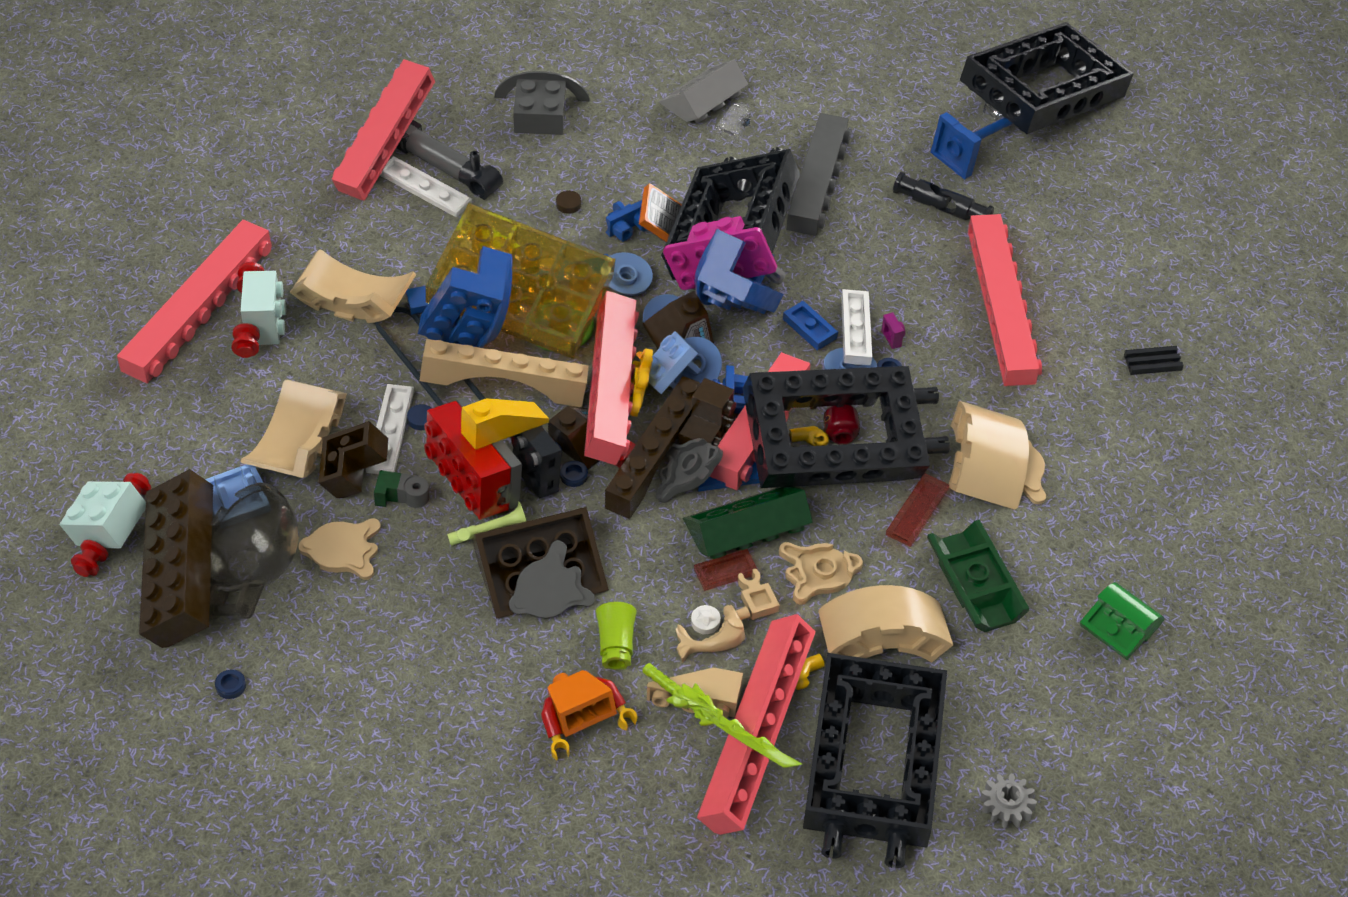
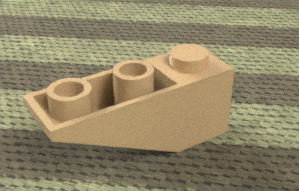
(720, 684)

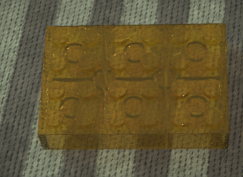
(552, 279)

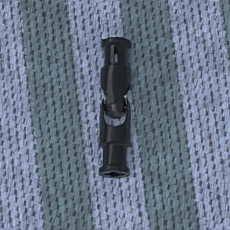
(931, 194)

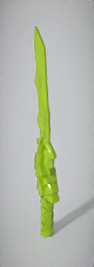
(703, 707)

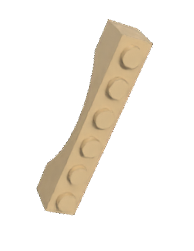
(451, 362)

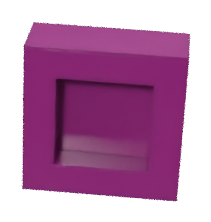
(893, 330)

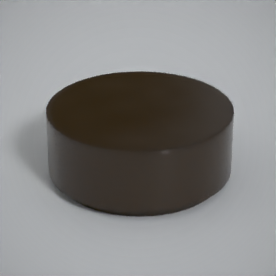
(568, 202)

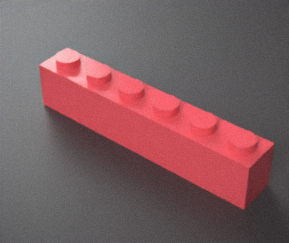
(383, 129)
(737, 442)

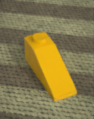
(498, 419)

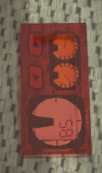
(724, 569)

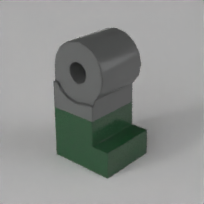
(401, 489)

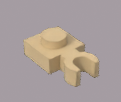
(756, 597)

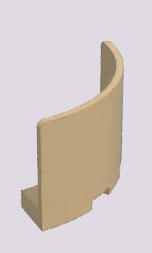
(348, 291)
(297, 429)
(991, 455)
(885, 618)

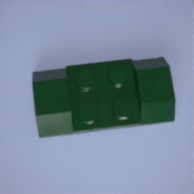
(979, 578)

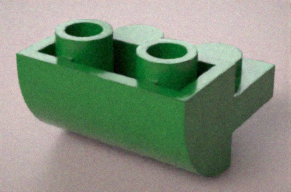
(1121, 620)

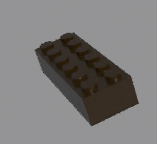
(176, 560)

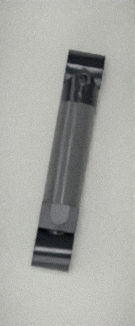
(479, 179)

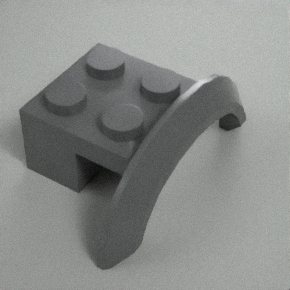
(540, 100)

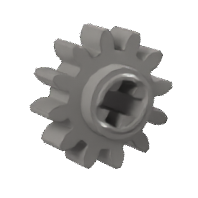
(996, 802)

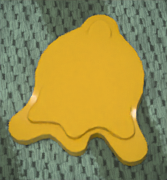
(640, 379)

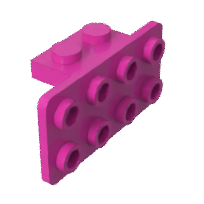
(754, 259)

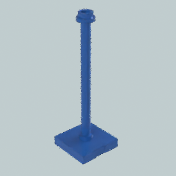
(959, 146)

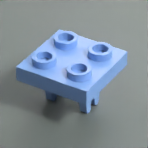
(670, 362)
(230, 482)

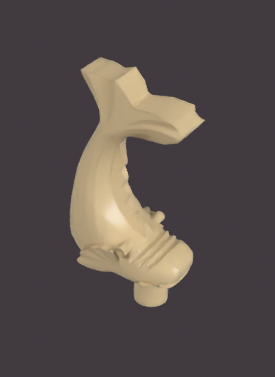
(728, 637)

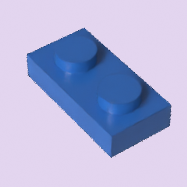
(810, 325)

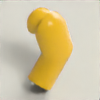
(810, 434)
(811, 664)

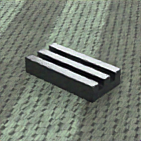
(1151, 357)

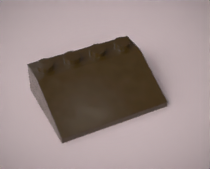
(510, 549)

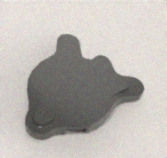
(687, 467)
(548, 587)

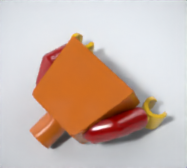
(580, 703)

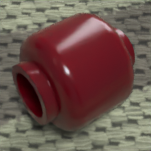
(841, 424)

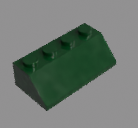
(749, 520)

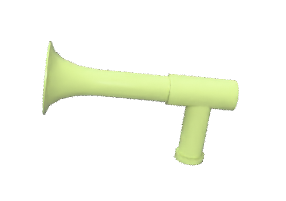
(465, 534)

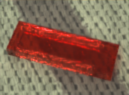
(917, 510)

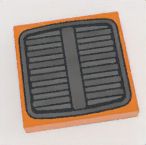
(658, 212)

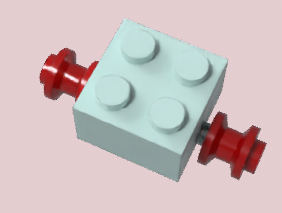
(259, 310)
(103, 519)

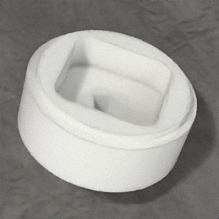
(705, 619)

